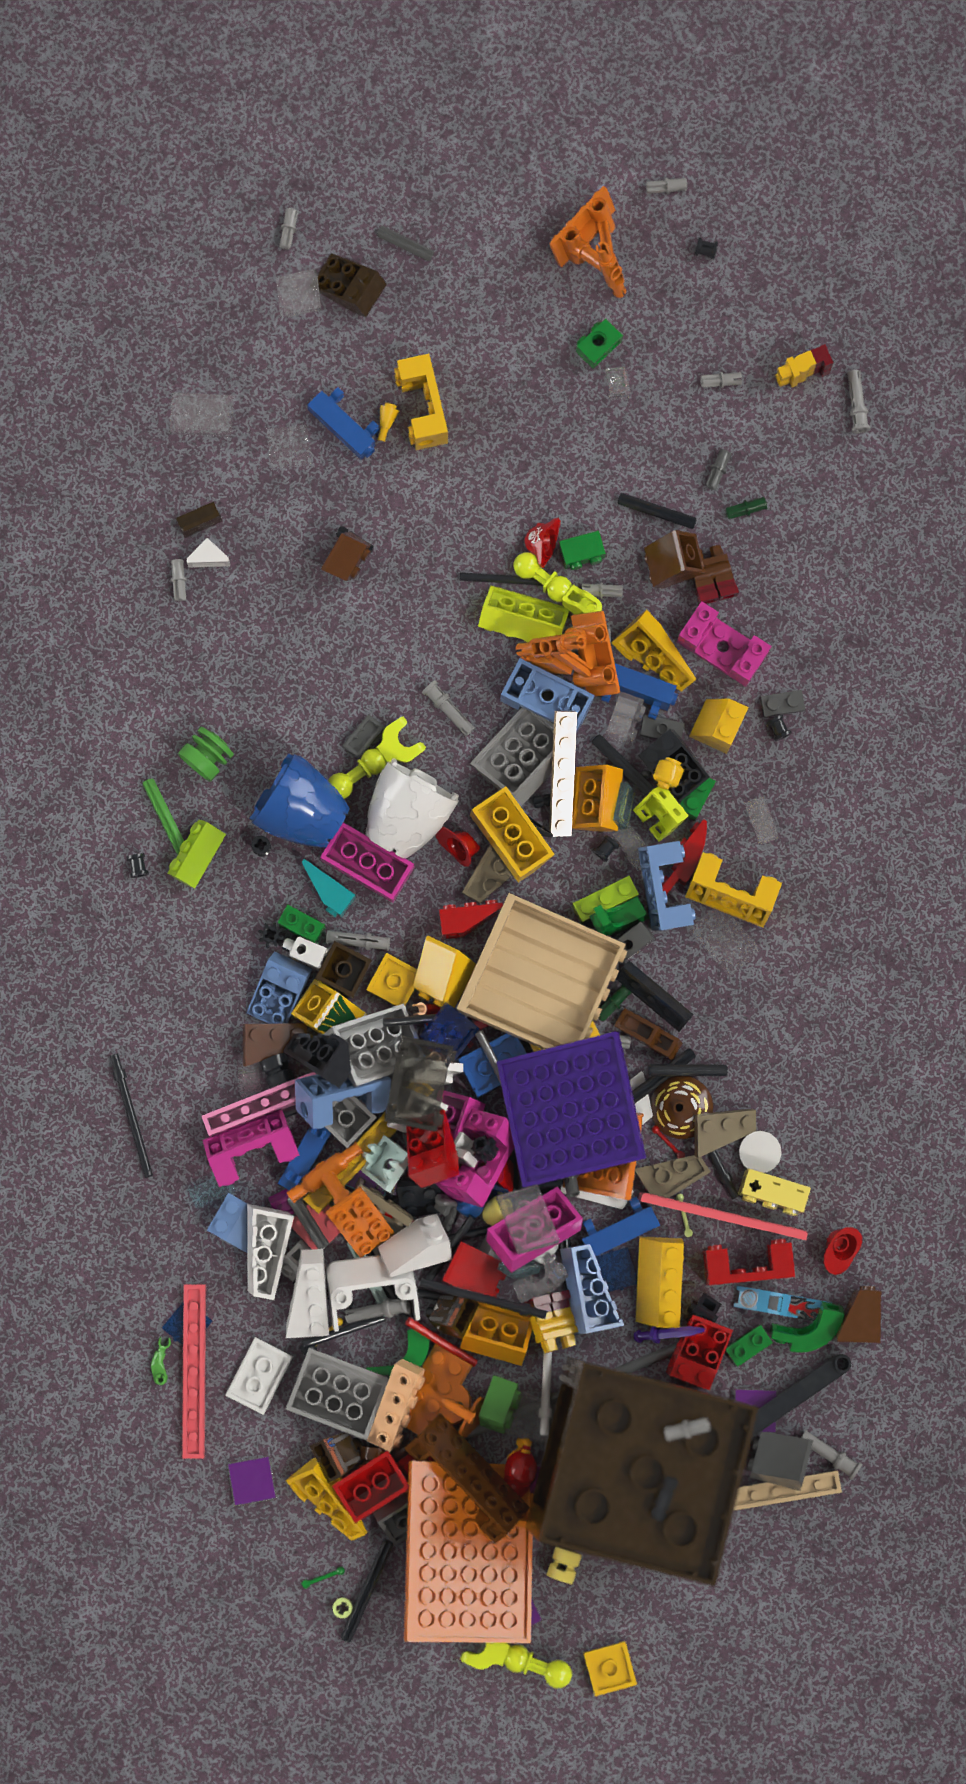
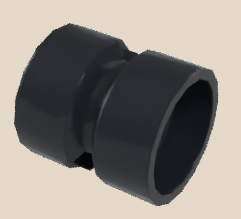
(276, 1070)

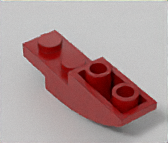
(693, 851)

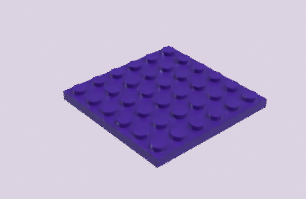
(571, 1109)

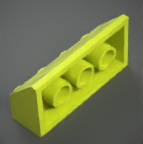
(521, 615)

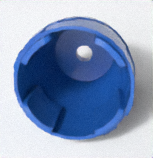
(300, 805)

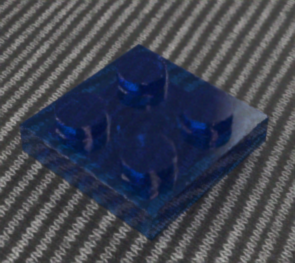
(450, 1029)

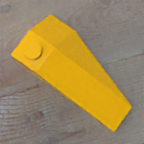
(650, 645)
(312, 1485)

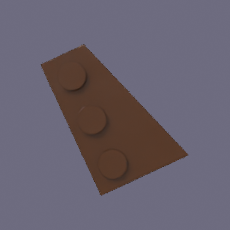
(267, 1039)

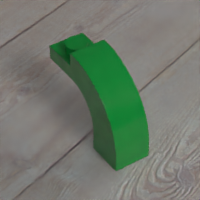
(620, 917)
(814, 1335)
(416, 1353)

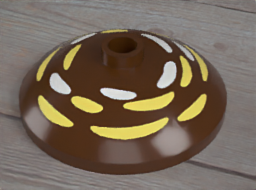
(682, 1090)

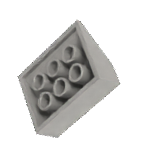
(518, 755)
(371, 1045)
(337, 1393)

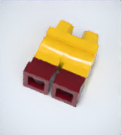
(805, 365)
(558, 1321)

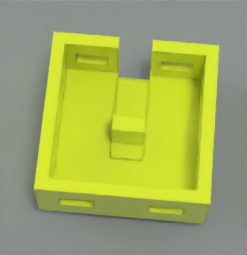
(665, 807)

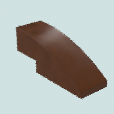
(648, 1034)

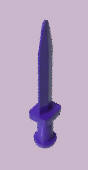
(656, 1333)

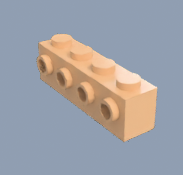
(396, 1405)

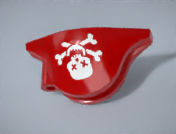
(542, 540)

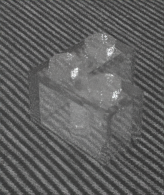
(624, 717)

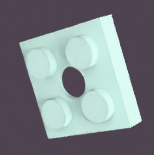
(376, 1160)

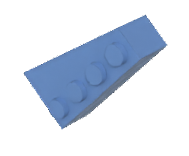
(588, 1291)

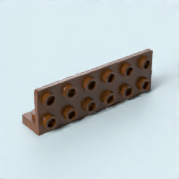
(472, 1475)

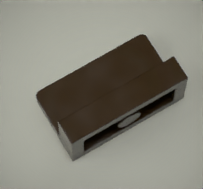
(199, 519)

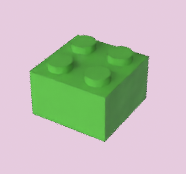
(499, 1405)

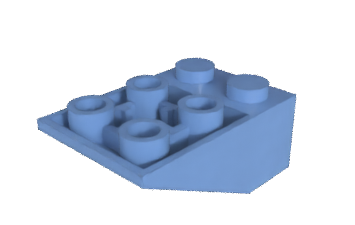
(279, 989)

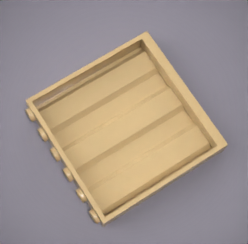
(541, 976)

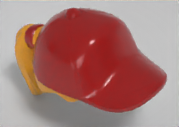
(520, 1467)

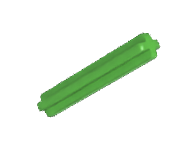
(163, 814)

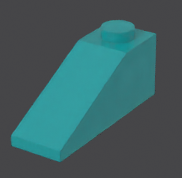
(332, 894)

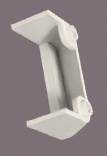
(365, 1273)

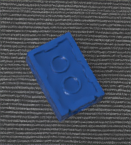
(479, 1070)

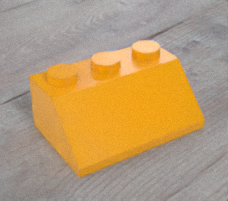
(595, 797)
(498, 1334)

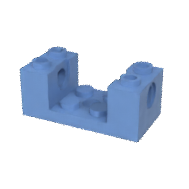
(528, 684)
(661, 916)
(316, 1094)

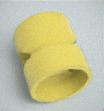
(565, 1557)

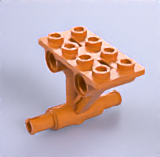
(574, 240)
(595, 663)
(353, 1212)

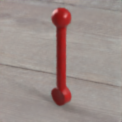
(679, 1154)

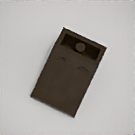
(350, 284)

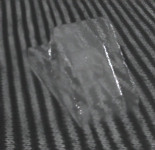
(617, 383)

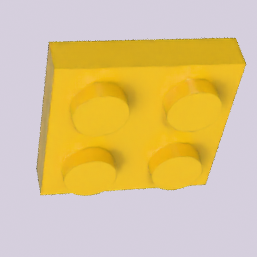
(393, 981)
(610, 1668)

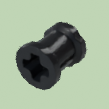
(706, 248)
(779, 728)
(255, 842)
(606, 848)
(137, 865)

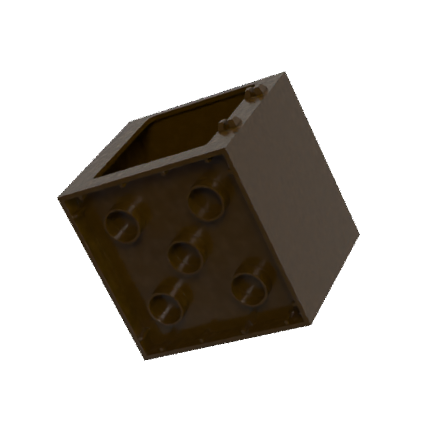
(611, 1461)

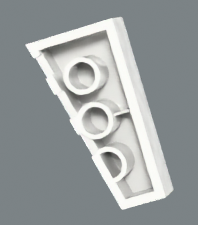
(266, 1247)
(309, 1303)

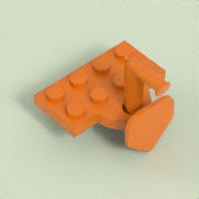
(612, 1181)
(443, 1393)

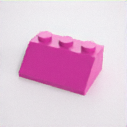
(459, 1110)

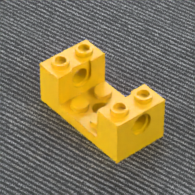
(416, 374)
(734, 902)

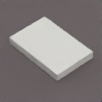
(259, 1375)

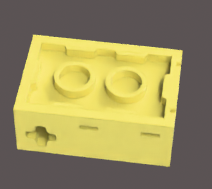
(774, 1192)

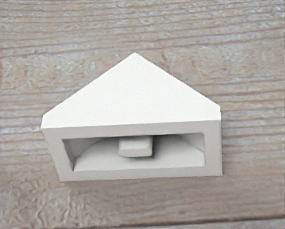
(207, 556)

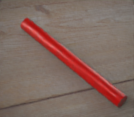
(441, 1341)

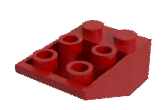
(463, 920)
(431, 1154)
(700, 1355)

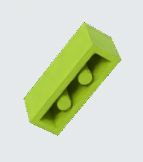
(196, 853)
(608, 897)

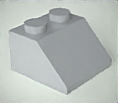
(349, 1120)

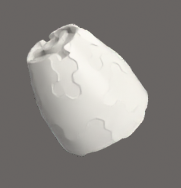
(407, 809)

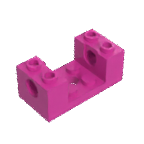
(706, 631)
(245, 1137)
(476, 1183)

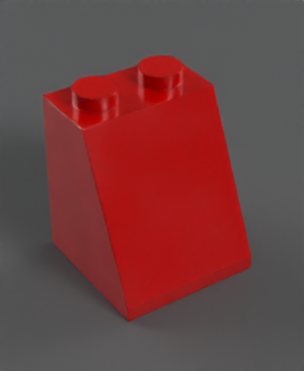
(474, 1271)

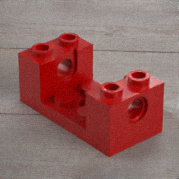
(779, 1265)

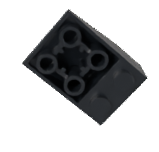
(674, 747)

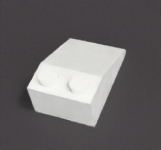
(416, 1246)

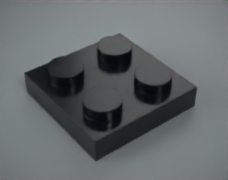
(417, 1200)

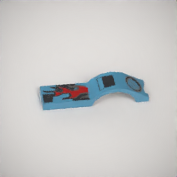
(778, 1303)

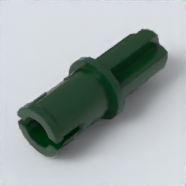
(746, 508)
(613, 1002)

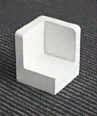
(463, 1147)

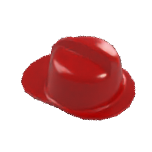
(458, 844)
(841, 1249)

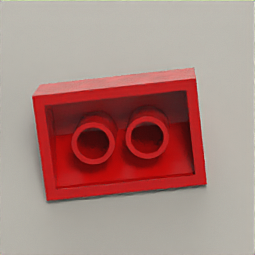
(371, 1487)

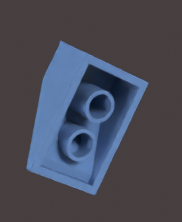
(231, 1222)

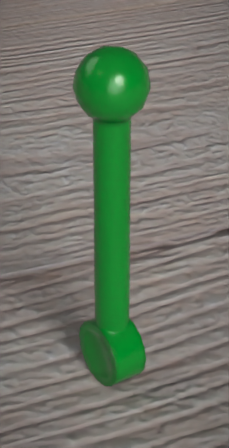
(306, 1583)

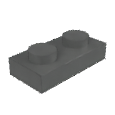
(782, 703)

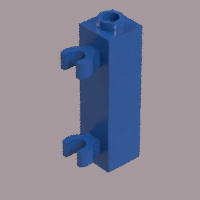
(342, 425)
(652, 690)
(309, 1151)
(620, 1231)

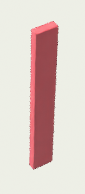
(722, 1215)
(194, 1371)

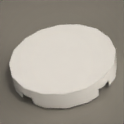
(760, 1151)

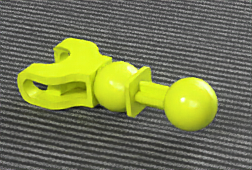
(557, 587)
(376, 759)
(519, 1659)

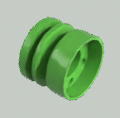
(205, 753)

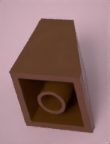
(674, 559)
(862, 1317)

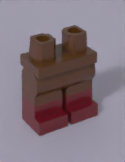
(717, 570)

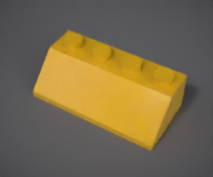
(511, 834)
(659, 1281)

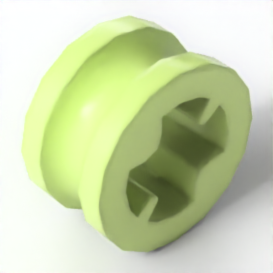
(338, 1602)

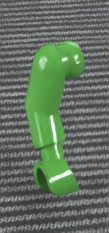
(157, 1366)

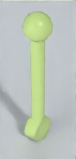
(688, 1232)

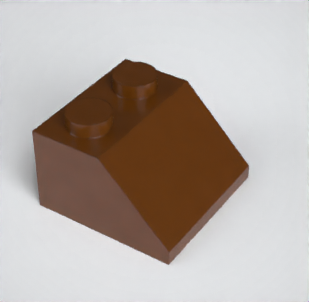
(347, 556)

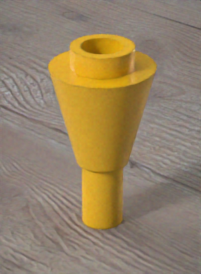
(387, 416)

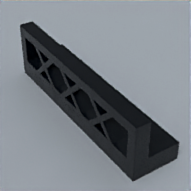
(654, 996)

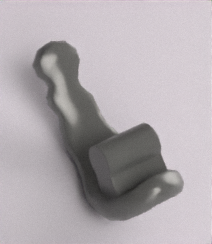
(447, 1208)

